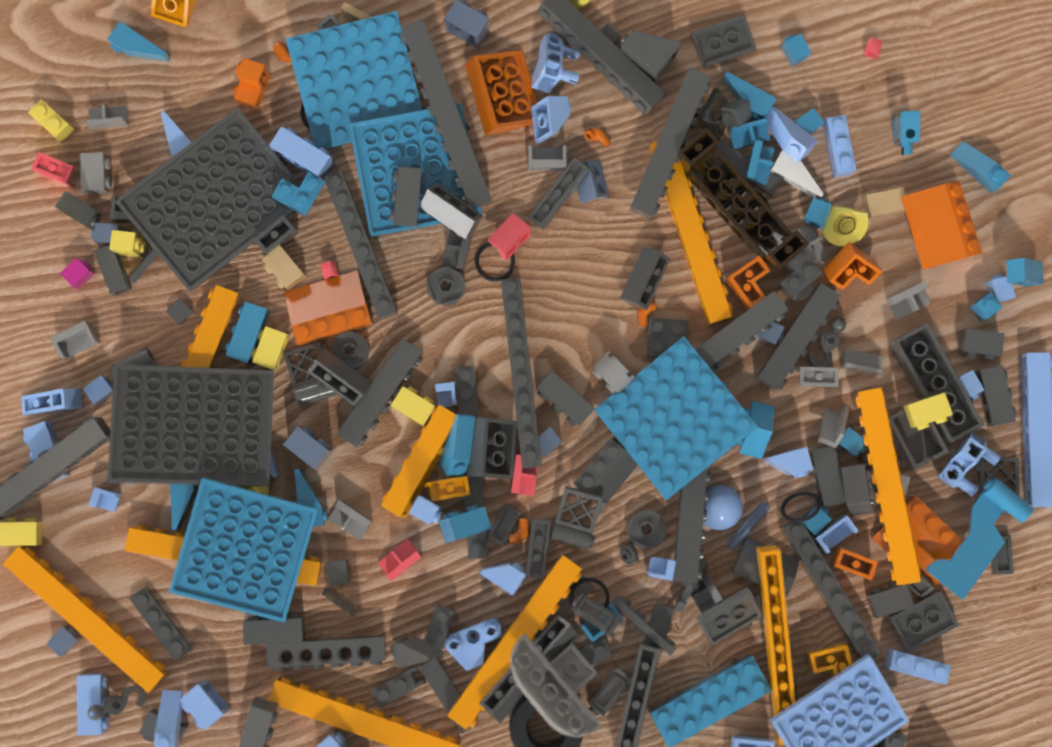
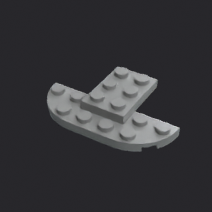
(554, 686)

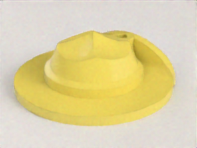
(846, 226)

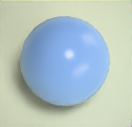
(723, 507)

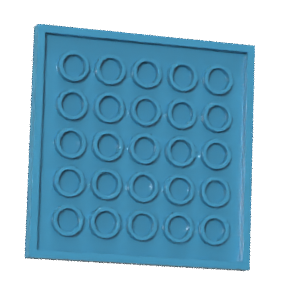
(352, 76)
(397, 142)
(676, 418)
(243, 550)

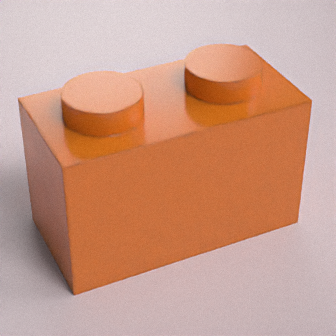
(854, 563)

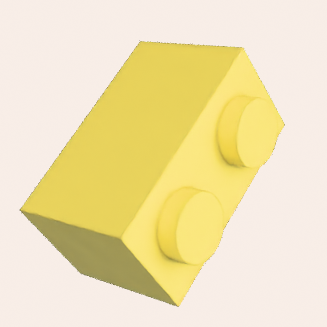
(51, 121)
(127, 244)
(270, 348)
(414, 406)
(928, 410)
(20, 533)

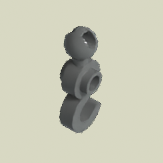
(828, 341)
(689, 588)
(116, 704)

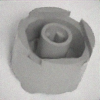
(612, 372)

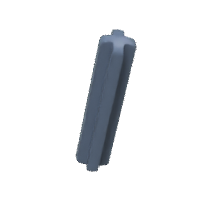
(749, 524)

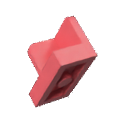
(53, 169)
(510, 236)
(523, 479)
(399, 559)

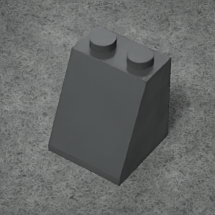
(649, 52)

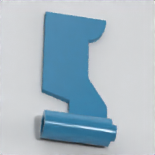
(983, 539)

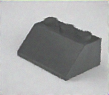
(606, 471)
(747, 564)

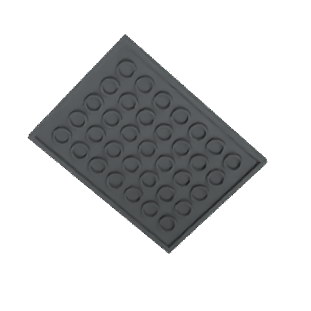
(209, 199)
(190, 425)

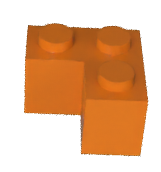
(252, 85)
(851, 263)
(744, 282)

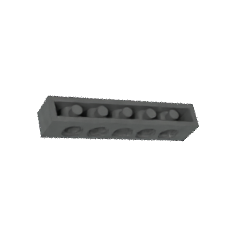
(376, 643)

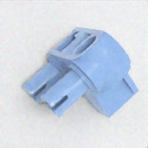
(550, 64)
(962, 461)
(470, 650)

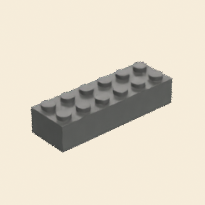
(932, 375)

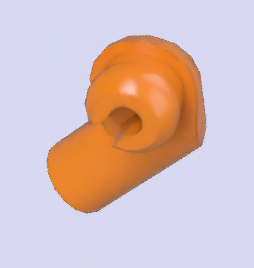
(281, 52)
(596, 134)
(642, 314)
(521, 534)

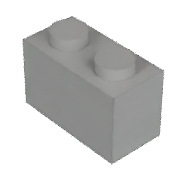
(95, 173)

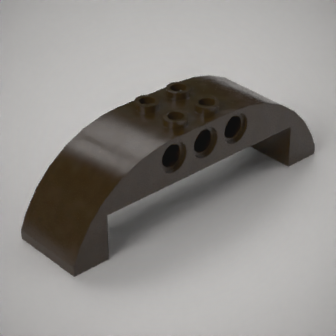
(738, 202)

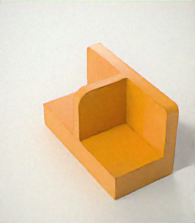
(448, 488)

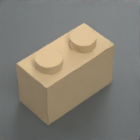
(884, 203)
(283, 268)

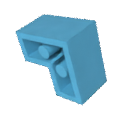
(300, 198)
(757, 441)
(458, 525)

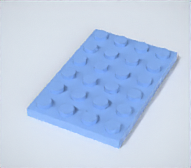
(843, 712)

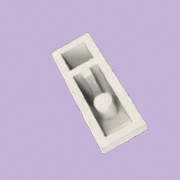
(796, 175)

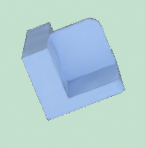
(661, 568)

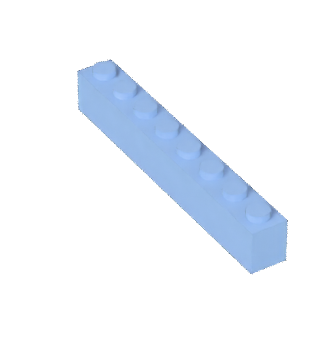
(1037, 427)

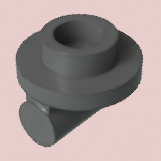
(628, 554)

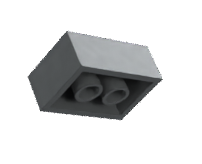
(493, 448)

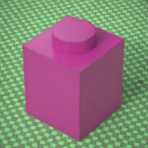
(77, 273)

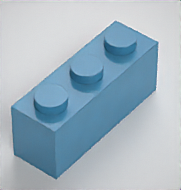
(246, 332)

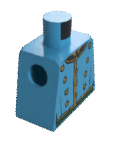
(904, 123)

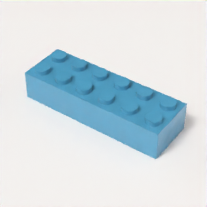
(709, 700)

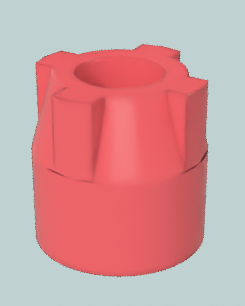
(873, 48)
(329, 269)

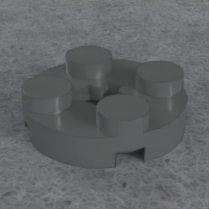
(436, 281)
(354, 340)
(636, 534)

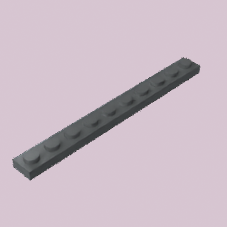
(521, 373)
(468, 405)

